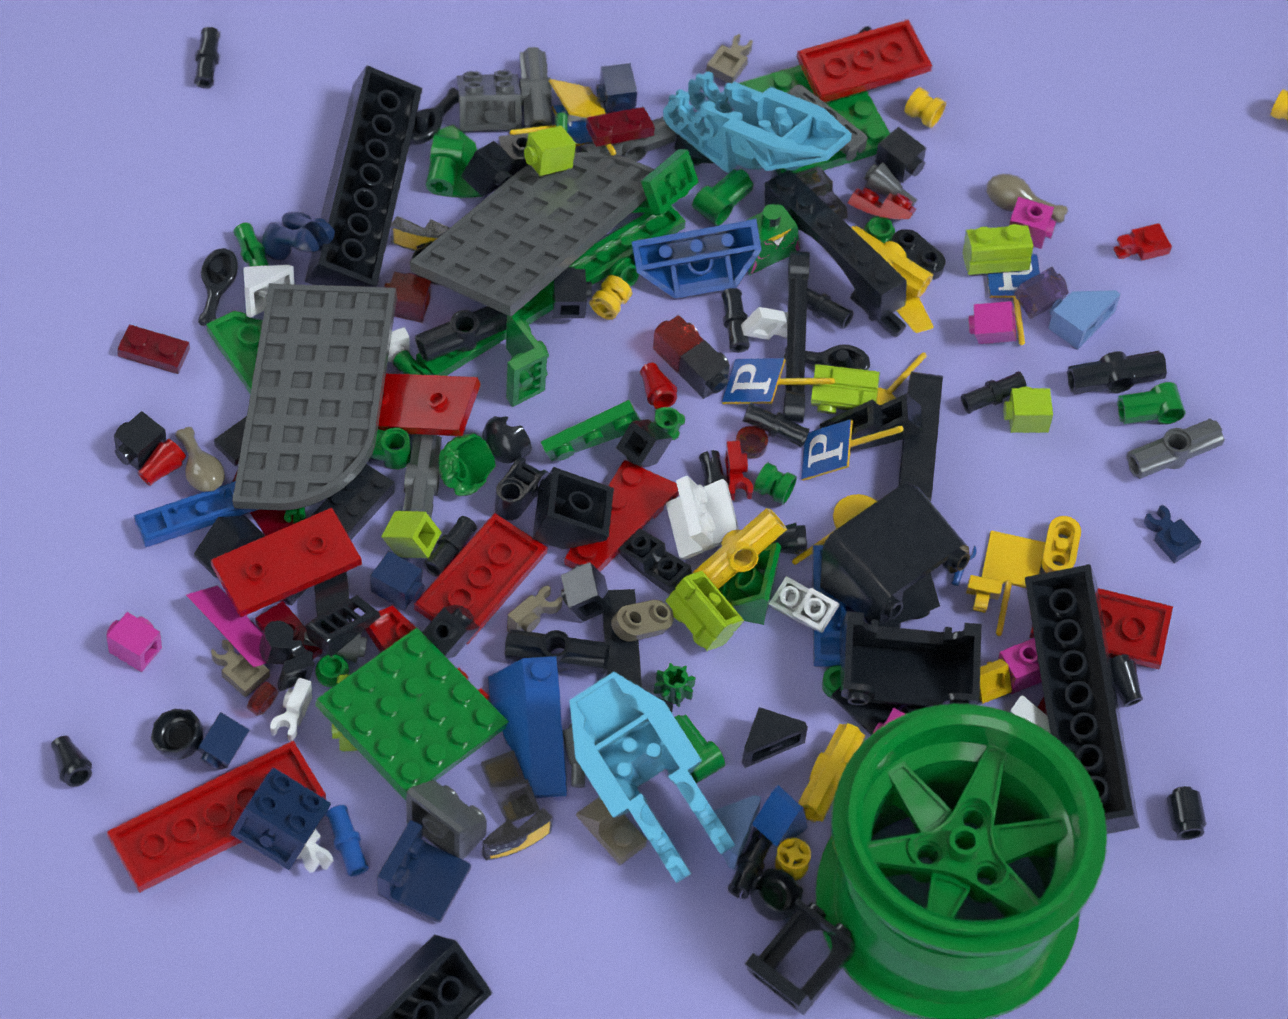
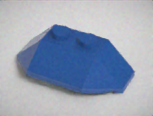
(699, 259)

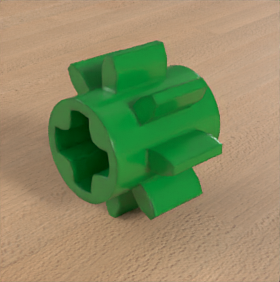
(674, 684)

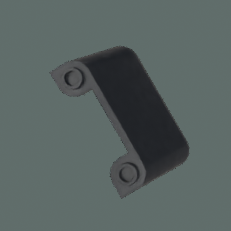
(888, 551)
(908, 664)

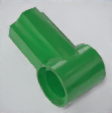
(718, 201)
(1159, 403)
(386, 442)
(708, 751)

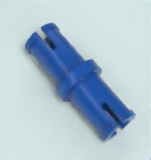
(347, 840)

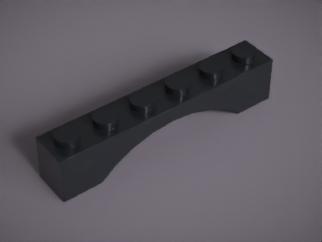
(869, 273)

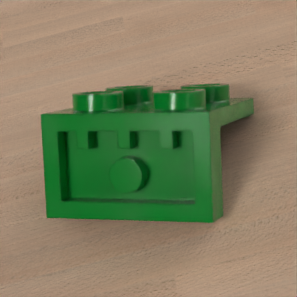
(668, 183)
(529, 363)

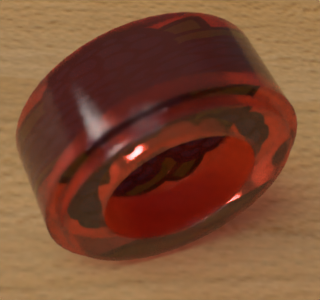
(752, 441)
(262, 699)

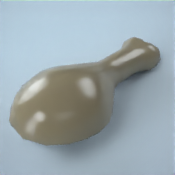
(1006, 189)
(202, 469)

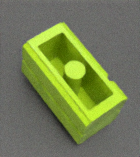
(997, 249)
(850, 388)
(704, 611)

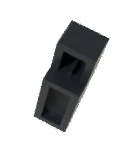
(874, 418)

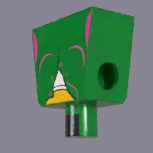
(777, 236)

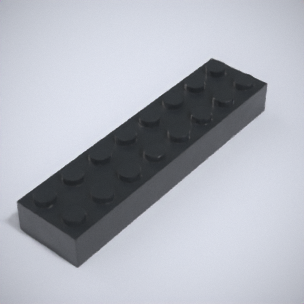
(356, 504)

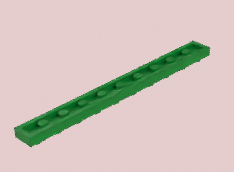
(597, 265)

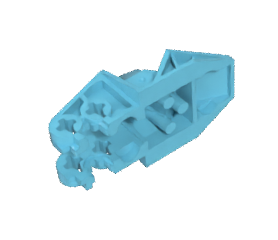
(762, 130)
(626, 740)

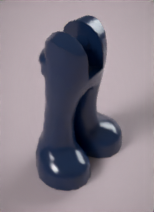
(297, 232)

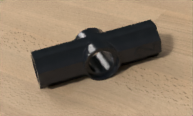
(450, 337)
(1116, 372)
(577, 653)

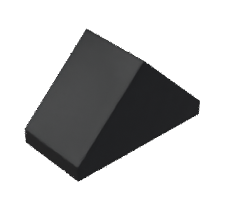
(224, 536)
(772, 735)

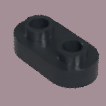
(919, 250)

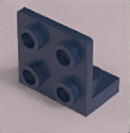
(280, 818)
(421, 875)

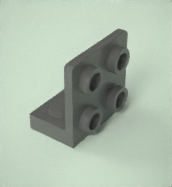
(489, 101)

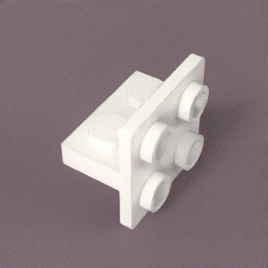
(700, 516)

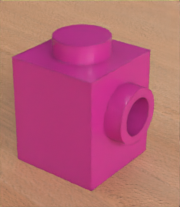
(1037, 218)
(993, 322)
(134, 641)
(1022, 665)

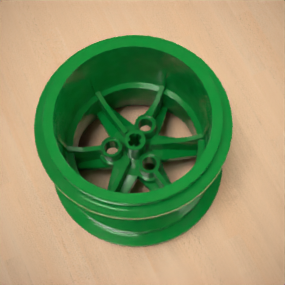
(1026, 800)

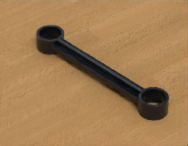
(796, 334)

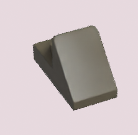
(615, 834)

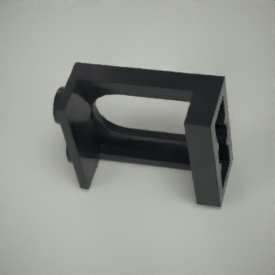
(804, 920)

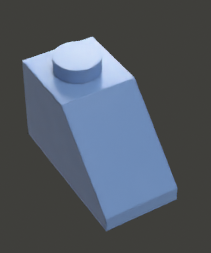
(1082, 314)

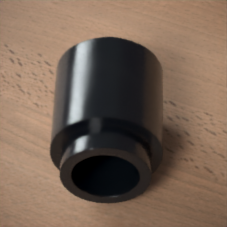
(1186, 813)

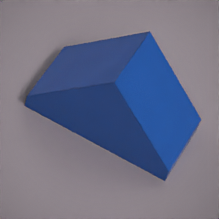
(780, 817)

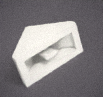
(257, 283)

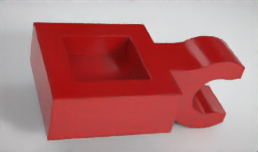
(1145, 241)
(735, 465)

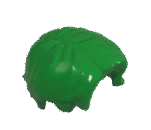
(466, 464)

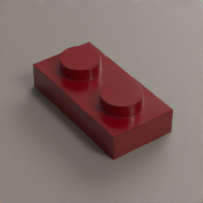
(620, 126)
(153, 349)

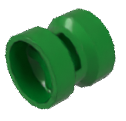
(775, 483)

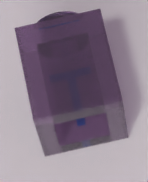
(1041, 292)

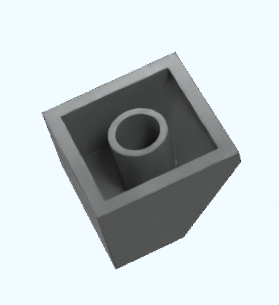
(445, 818)

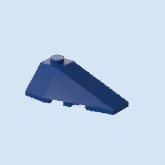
(530, 702)

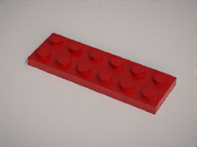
(200, 820)

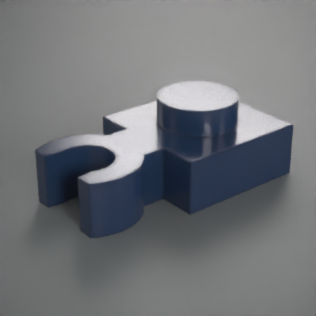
(1172, 537)

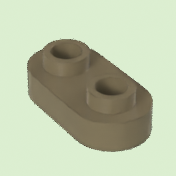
(649, 617)

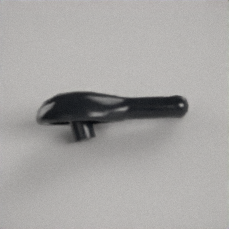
(429, 120)
(217, 274)
(839, 356)

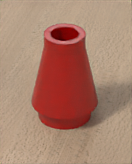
(658, 388)
(162, 461)

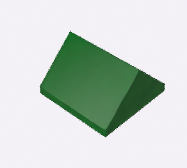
(751, 590)

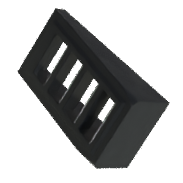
(331, 643)

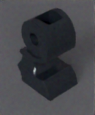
(280, 648)

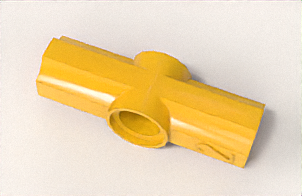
(917, 277)
(751, 542)
(827, 771)

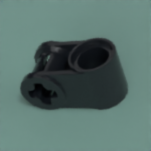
(518, 484)

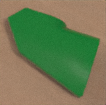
(448, 159)

